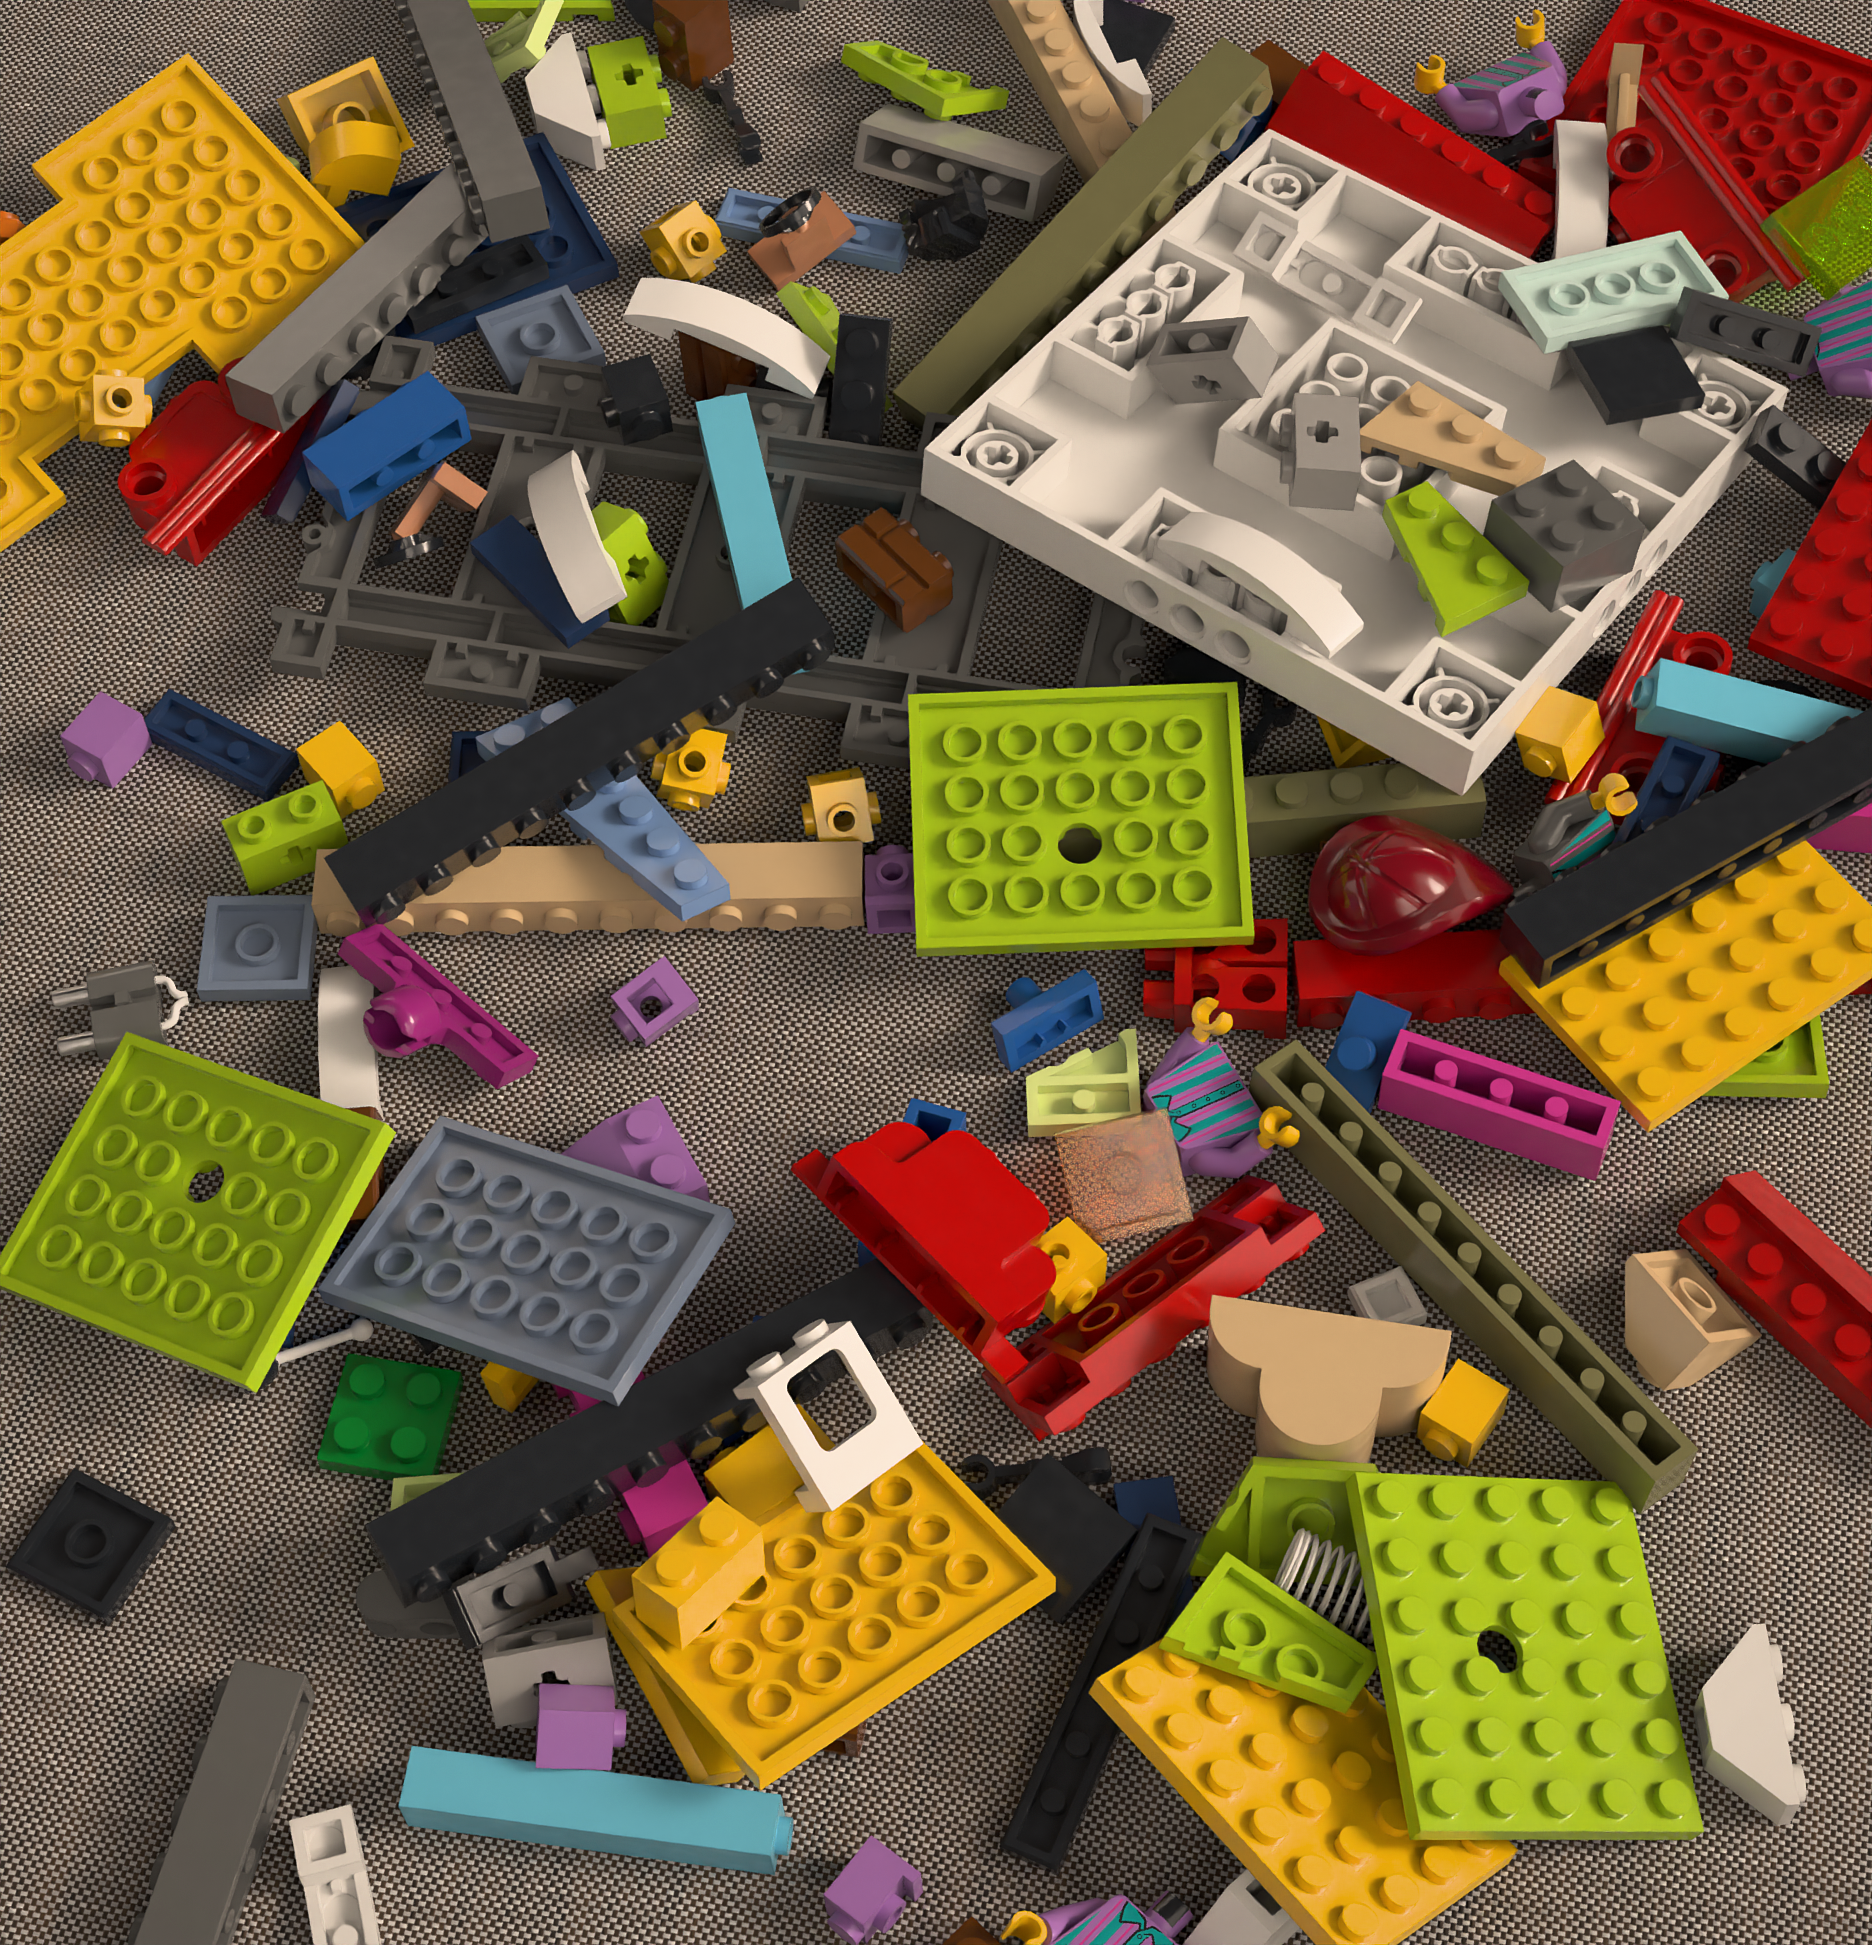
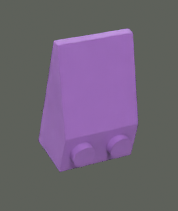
(643, 1146)

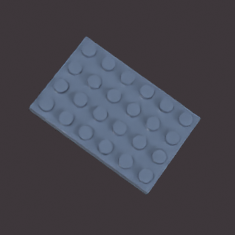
(528, 1259)

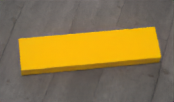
(696, 1748)

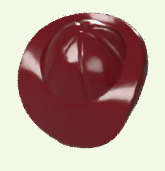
(1396, 885)

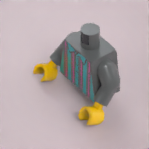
(1571, 834)

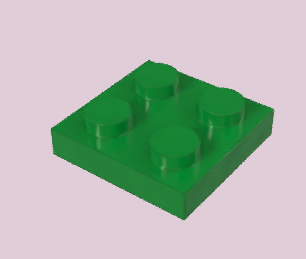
(389, 1419)

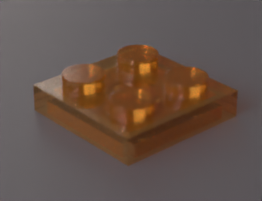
(1124, 1175)

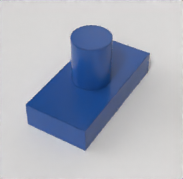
(1044, 1018)
(1366, 1046)

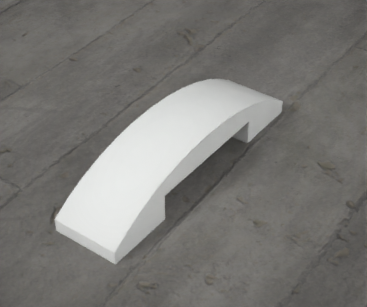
(1122, 79)
(1580, 187)
(1326, 280)
(730, 324)
(572, 539)
(1269, 570)
(344, 1054)
(335, 1878)

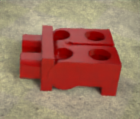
(1243, 978)

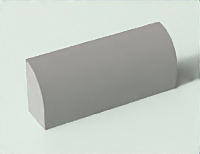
(934, 153)

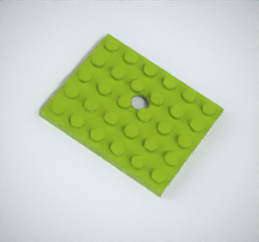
(1133, 764)
(204, 1281)
(1588, 1719)

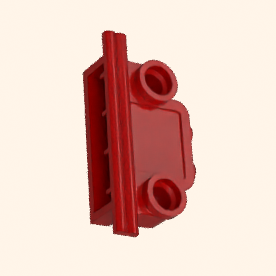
(1681, 181)
(202, 469)
(1624, 748)
(946, 1228)

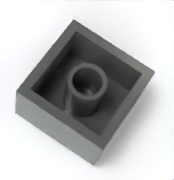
(1564, 534)

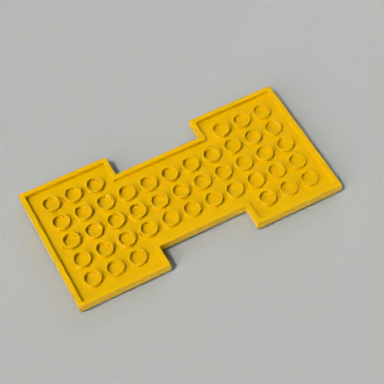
(163, 242)

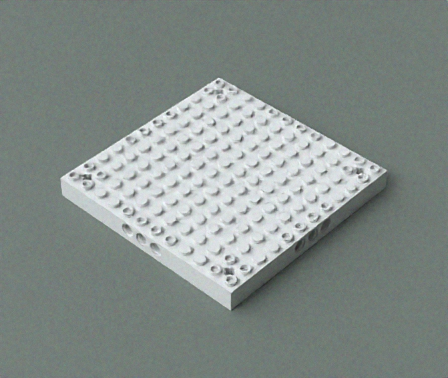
(1096, 462)

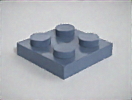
(542, 327)
(257, 948)

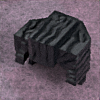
(947, 225)

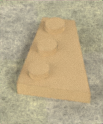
(1442, 434)

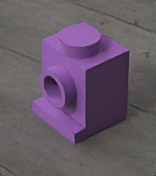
(890, 891)
(656, 983)
(870, 1893)

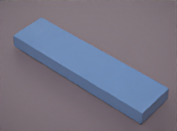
(875, 245)

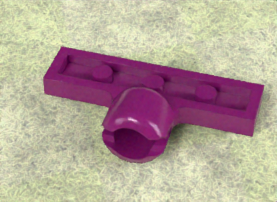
(428, 1009)

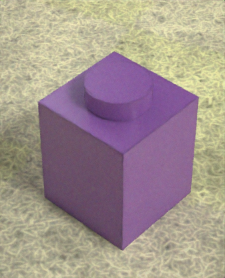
(105, 740)
(578, 1727)

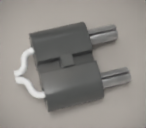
(120, 1001)

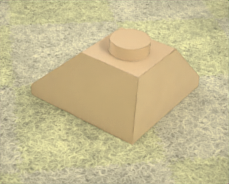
(1679, 1319)

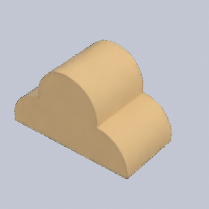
(1321, 1377)

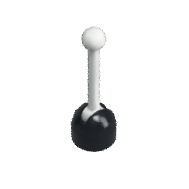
(359, 1330)

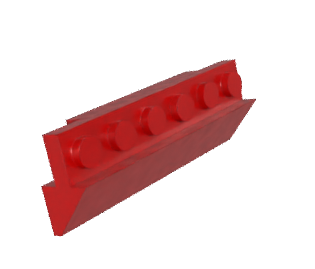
(1410, 153)
(1790, 1282)
(1154, 1304)

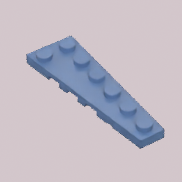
(630, 829)

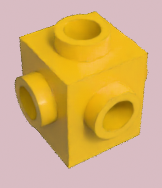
(684, 242)
(100, 417)
(708, 774)
(839, 792)
(1078, 1266)

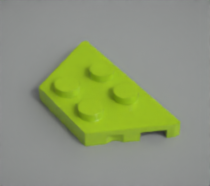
(1270, 1507)

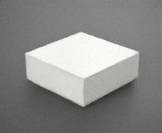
(1388, 1299)

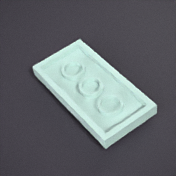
(1606, 289)

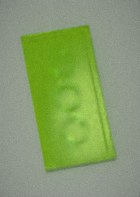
(1828, 229)

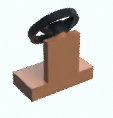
(800, 237)
(437, 484)

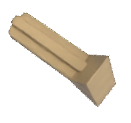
(1622, 87)

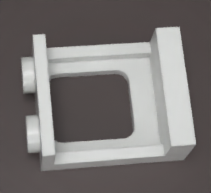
(860, 1458)

